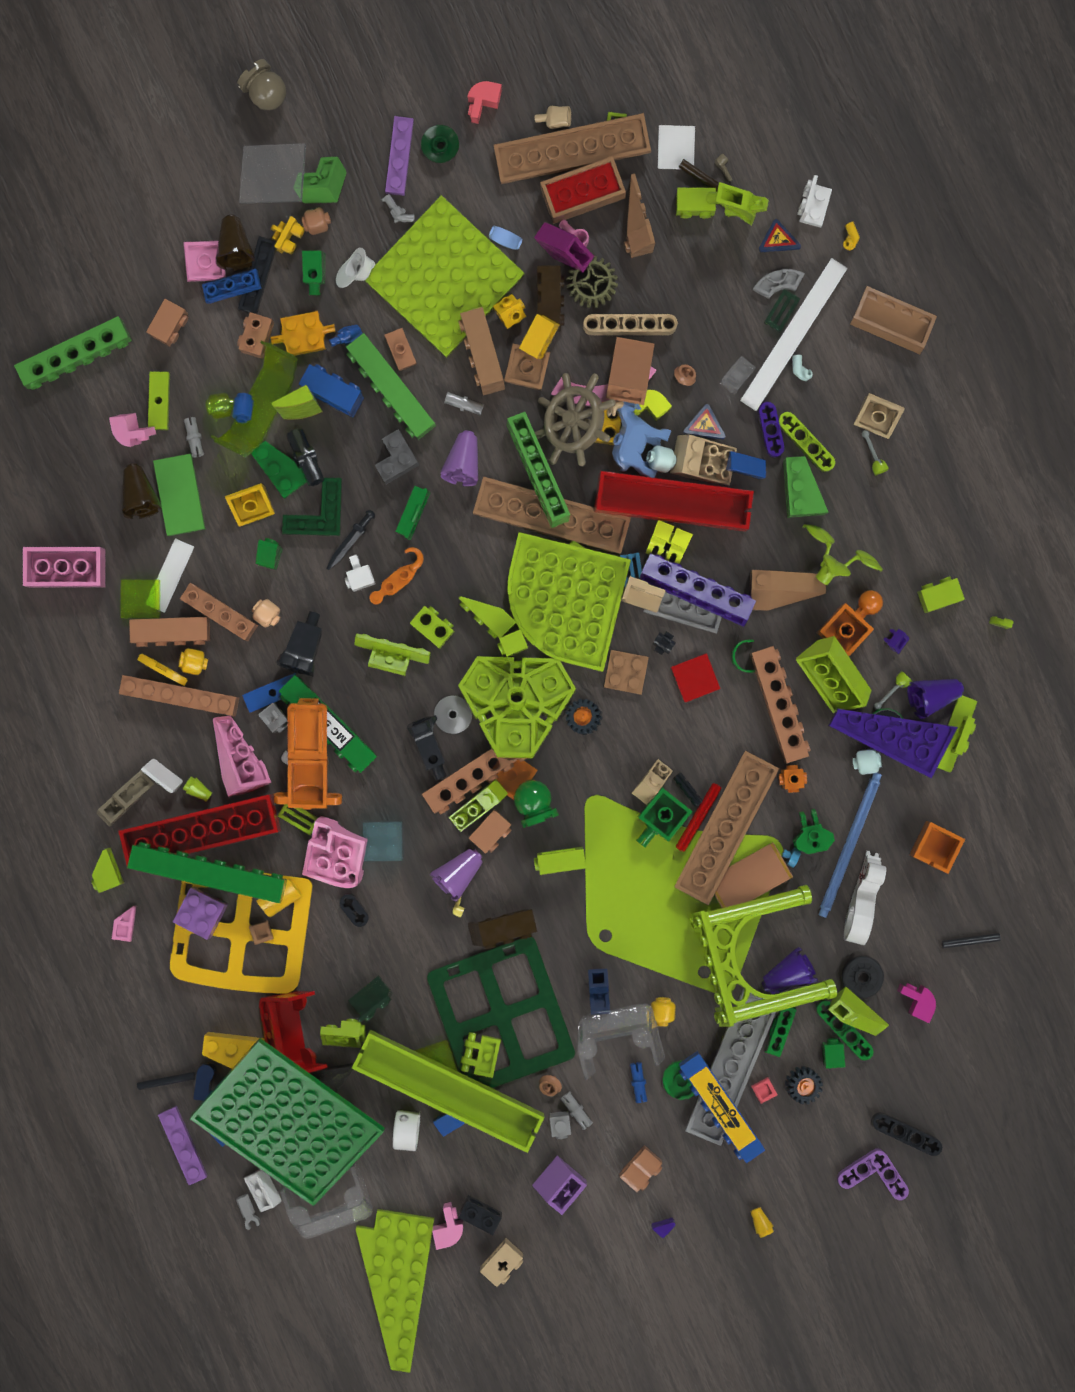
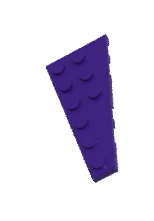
(907, 741)

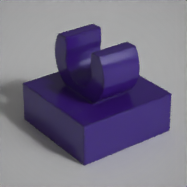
(898, 640)

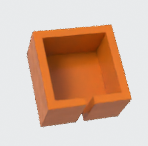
(937, 847)

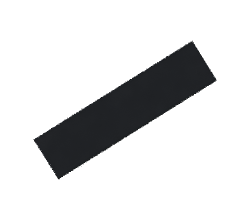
(264, 257)

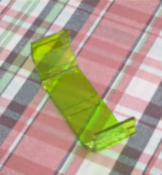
(271, 384)

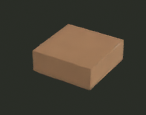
(261, 932)

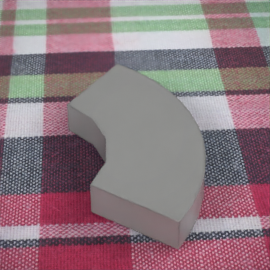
(778, 280)

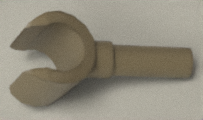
(720, 163)

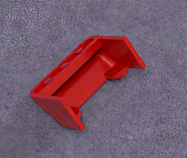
(284, 1030)

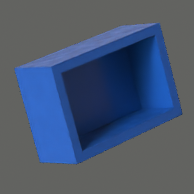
(332, 390)

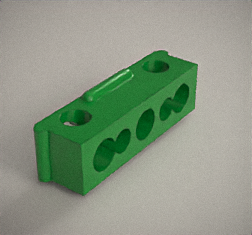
(413, 512)
(783, 1036)

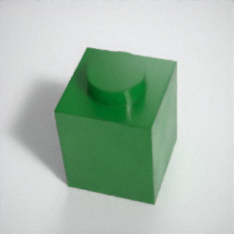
(833, 1054)

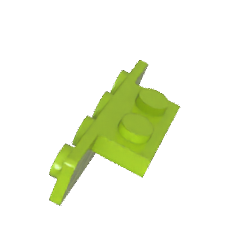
(390, 655)
(960, 718)

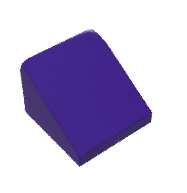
(663, 1227)

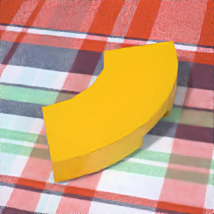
(160, 668)

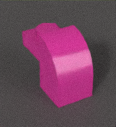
(923, 1003)

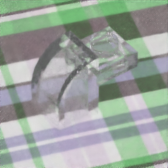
(737, 375)

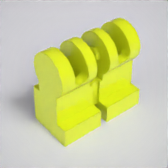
(663, 534)

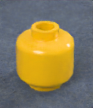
(192, 661)
(663, 1011)

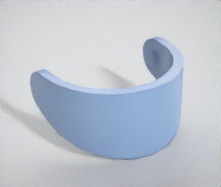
(505, 238)

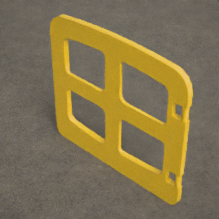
(239, 935)

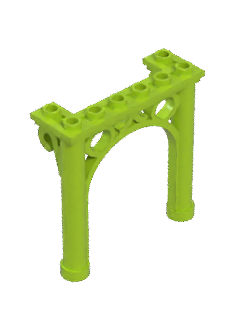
(726, 1014)

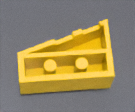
(227, 1048)

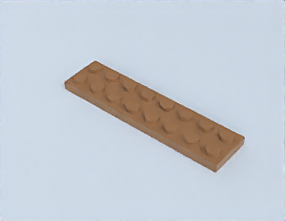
(572, 148)
(522, 509)
(726, 827)

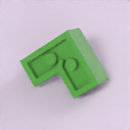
(326, 183)

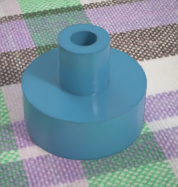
(792, 857)

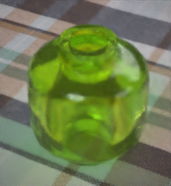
(219, 405)

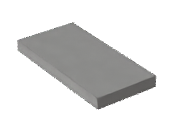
(687, 613)

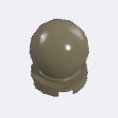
(264, 87)

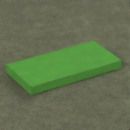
(179, 495)

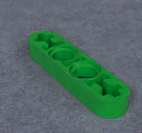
(842, 1032)

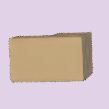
(642, 594)

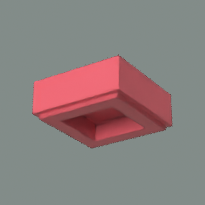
(764, 1090)

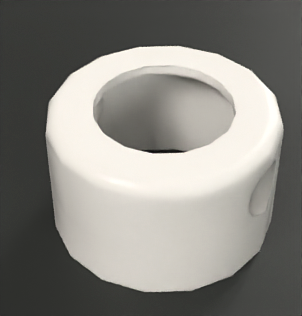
(406, 1130)

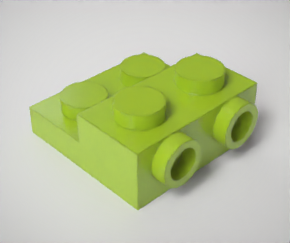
(349, 1035)

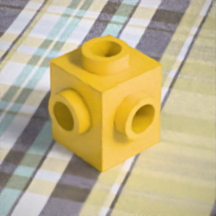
(510, 310)

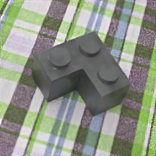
(401, 458)

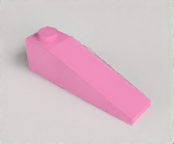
(238, 763)

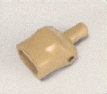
(555, 117)

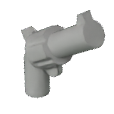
(397, 213)

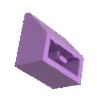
(559, 1185)

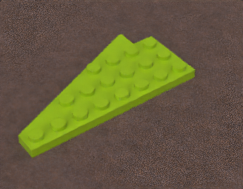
(396, 1268)

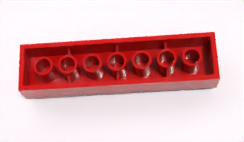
(206, 827)

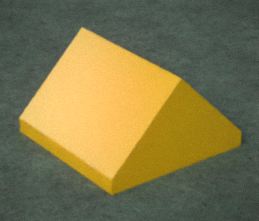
(250, 504)

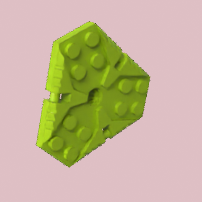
(516, 726)

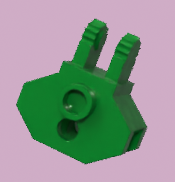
(812, 833)

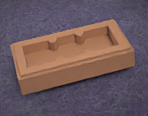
(400, 349)

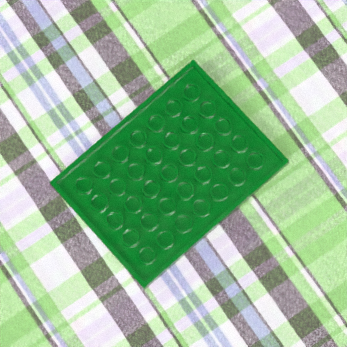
(287, 1122)

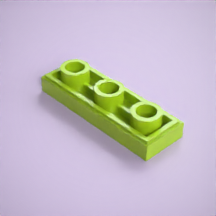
(159, 388)

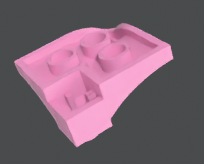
(334, 854)

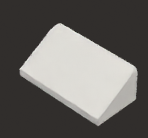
(162, 775)
(262, 1190)

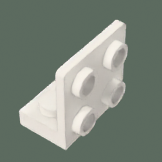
(814, 206)

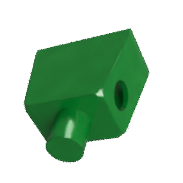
(312, 262)

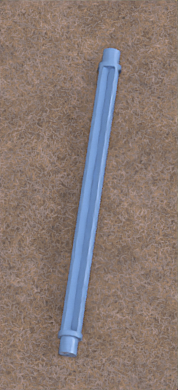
(850, 844)

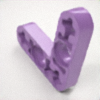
(872, 1167)

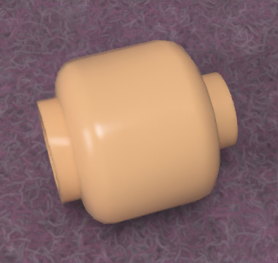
(266, 613)

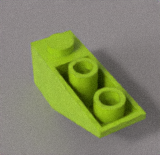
(493, 617)
(478, 805)
(856, 1013)

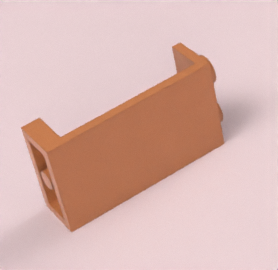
(630, 371)

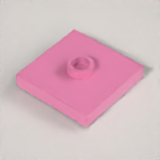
(201, 261)

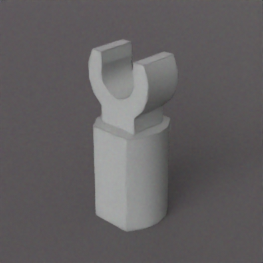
(247, 1210)

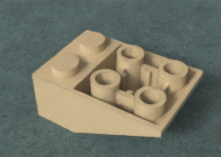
(702, 459)

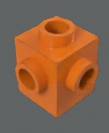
(785, 778)

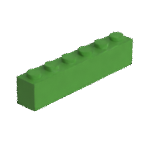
(391, 387)

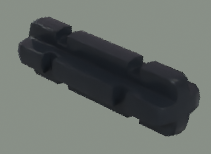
(688, 790)

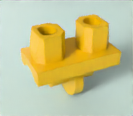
(291, 228)

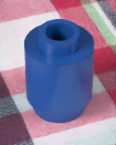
(242, 407)

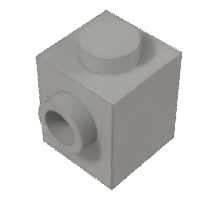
(560, 1124)

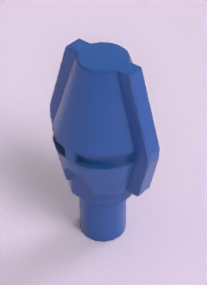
(346, 335)

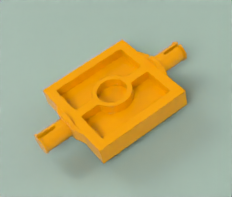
(303, 333)

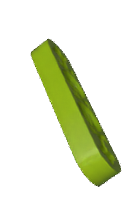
(809, 439)

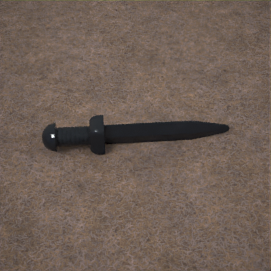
(358, 529)

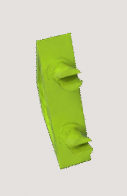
(738, 202)

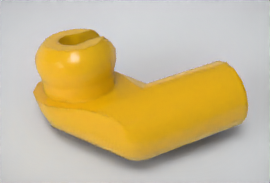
(852, 238)

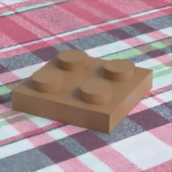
(526, 369)
(626, 672)

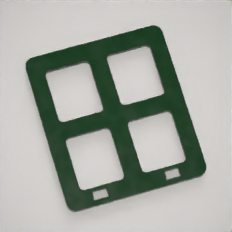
(503, 1014)

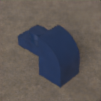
(599, 991)

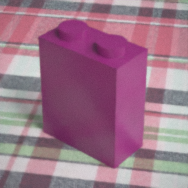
(564, 247)

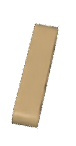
(638, 319)

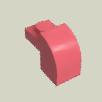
(483, 94)

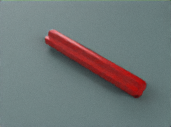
(698, 817)

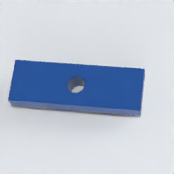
(242, 284)
(261, 697)

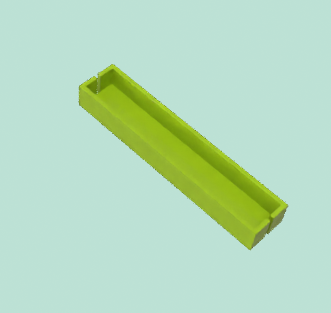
(448, 1091)

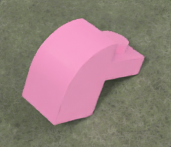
(127, 431)
(449, 1232)

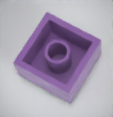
(200, 913)

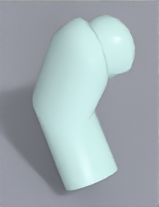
(800, 371)

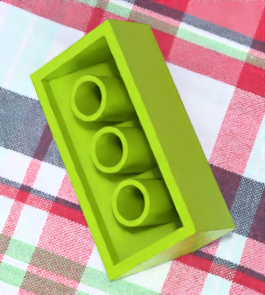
(834, 675)

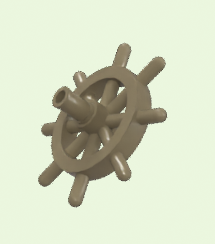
(574, 419)

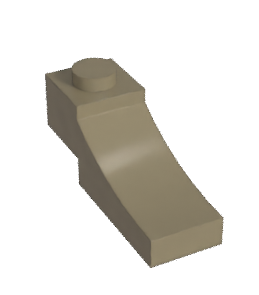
(124, 798)

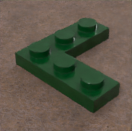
(330, 520)

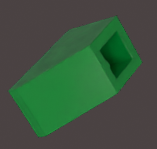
(268, 553)

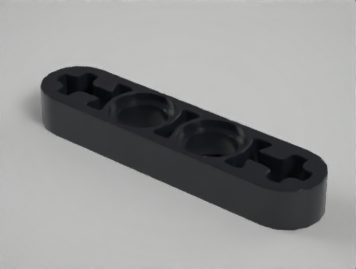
(906, 1134)

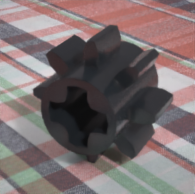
(664, 643)

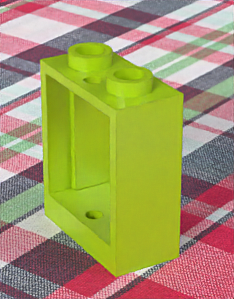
(560, 860)

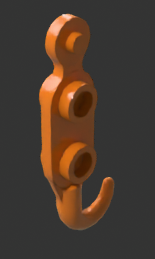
(398, 579)

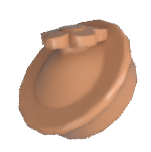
(685, 375)
(549, 1085)

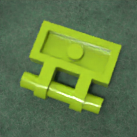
(486, 1057)

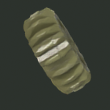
(594, 298)

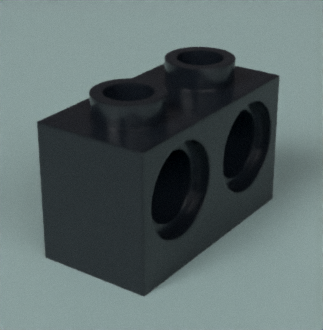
(480, 1215)

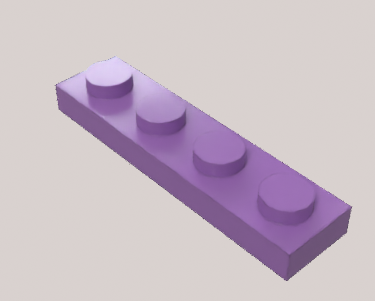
(399, 155)
(182, 1145)

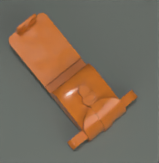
(307, 758)

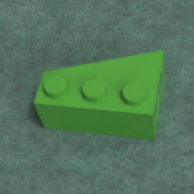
(801, 489)

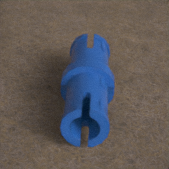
(638, 1082)

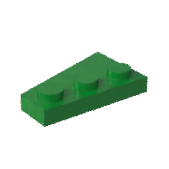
(279, 468)

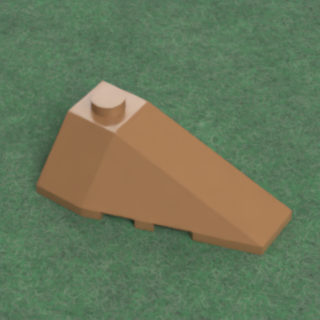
(639, 231)
(782, 588)

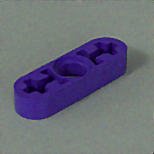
(779, 442)

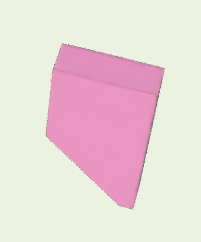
(124, 925)

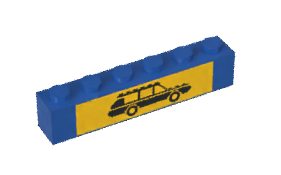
(721, 1106)

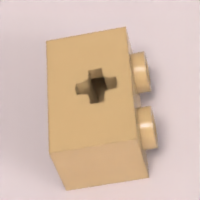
(504, 1252)

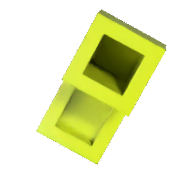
(655, 404)

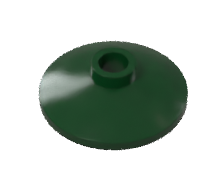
(436, 135)

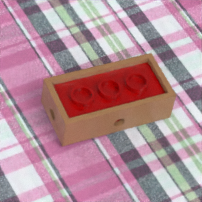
(583, 190)

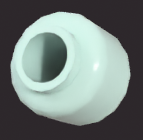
(661, 459)
(867, 761)

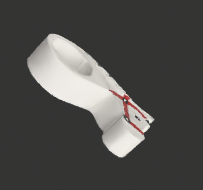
(862, 905)

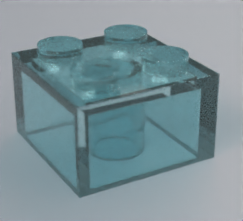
(384, 840)

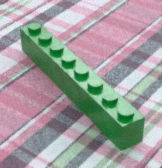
(207, 873)

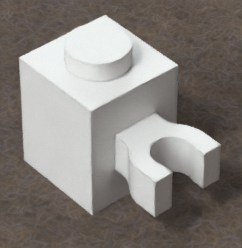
(360, 576)

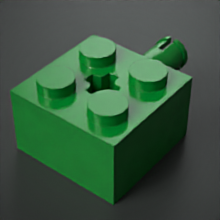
(665, 827)

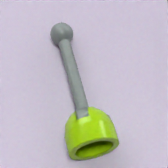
(879, 466)
(902, 681)

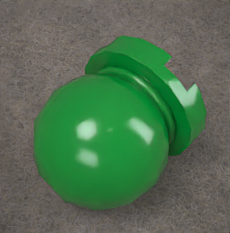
(534, 802)

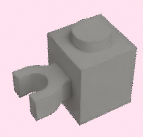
(274, 718)

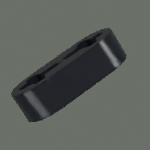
(350, 913)

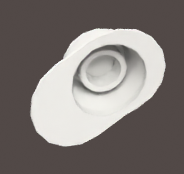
(355, 268)

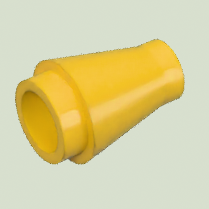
(761, 1222)

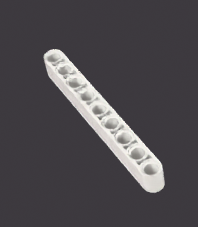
(793, 334)

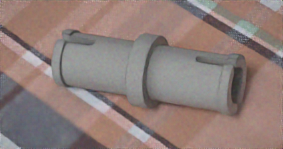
(464, 403)
(193, 437)
(576, 1110)

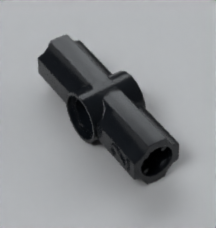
(305, 457)

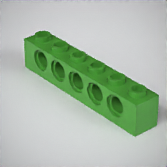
(62, 351)
(538, 469)

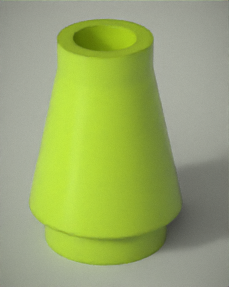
(196, 788)

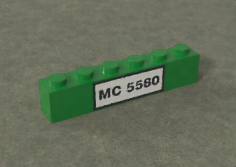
(338, 733)

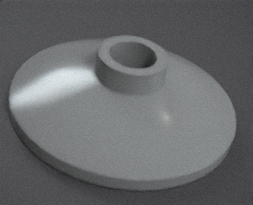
(463, 714)

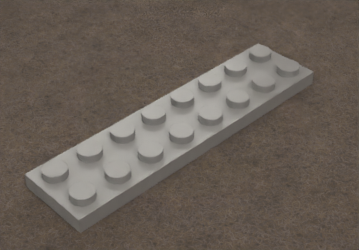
(732, 1069)

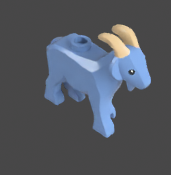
(633, 438)

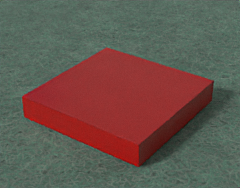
(695, 678)

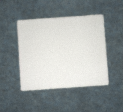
(675, 145)

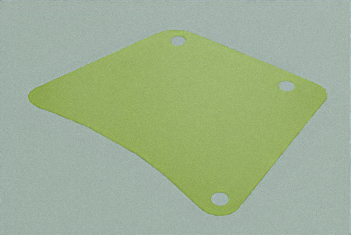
(636, 898)

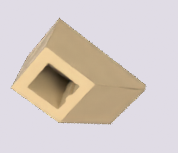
(652, 782)

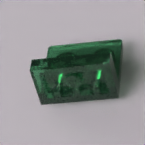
(370, 997)

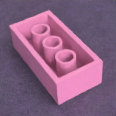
(63, 567)

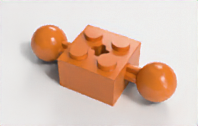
(858, 629)

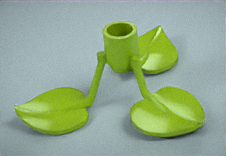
(830, 565)

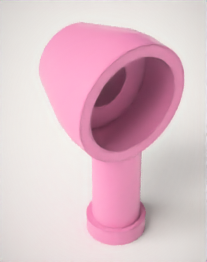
(581, 234)

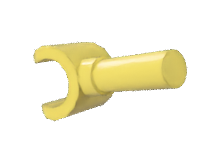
(458, 910)

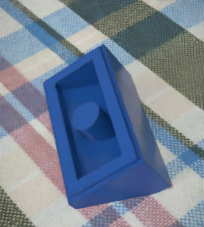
(746, 465)
(447, 1124)

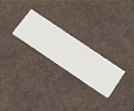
(172, 570)

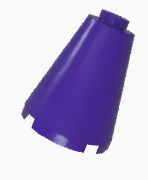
(933, 695)
(790, 973)

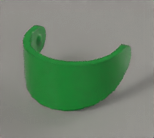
(733, 657)

